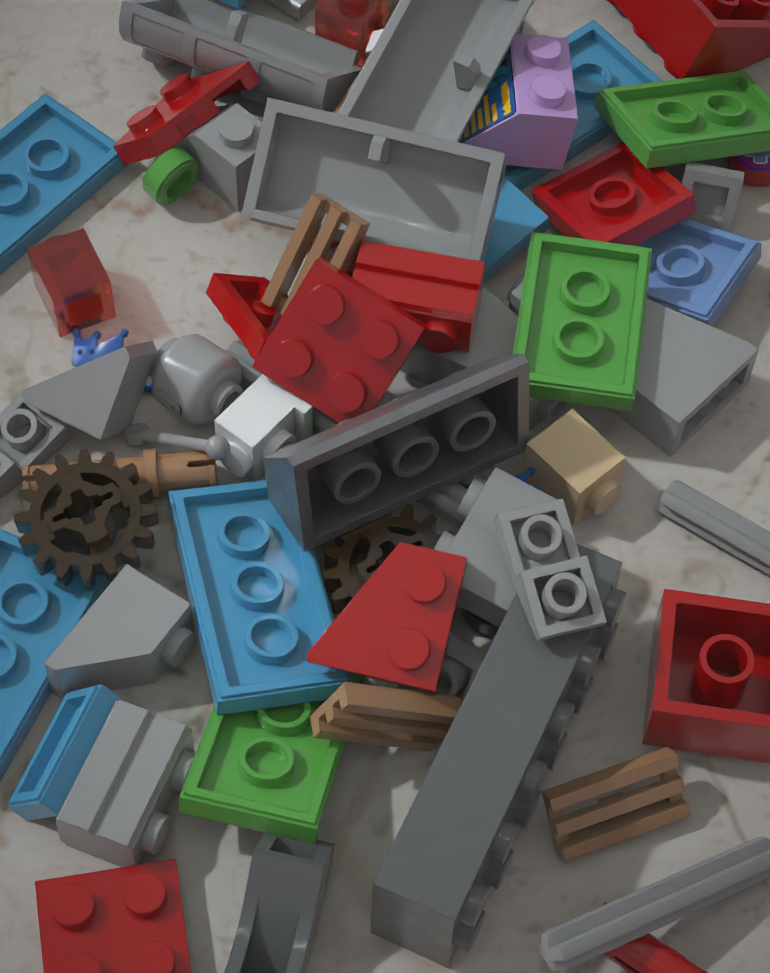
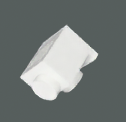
(261, 424)

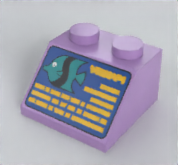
(528, 105)

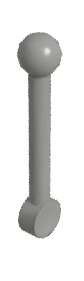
(216, 447)

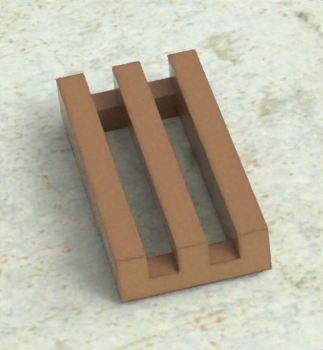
(301, 240)
(385, 716)
(619, 814)

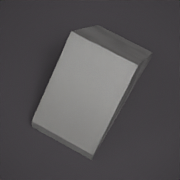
(97, 394)

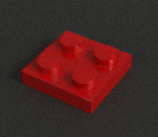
(614, 199)
(338, 343)
(114, 921)

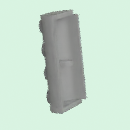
(215, 36)
(434, 64)
(402, 182)

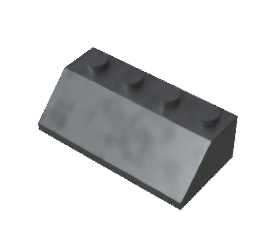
(401, 450)

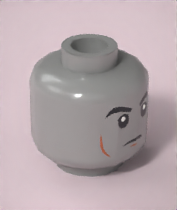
(195, 378)

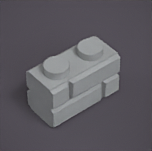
(127, 786)

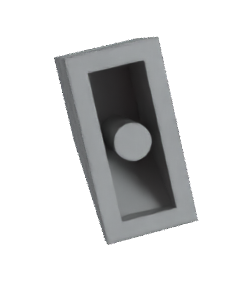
(225, 152)
(124, 637)

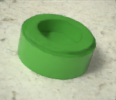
(171, 175)

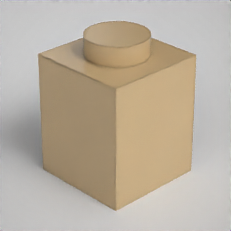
(575, 465)

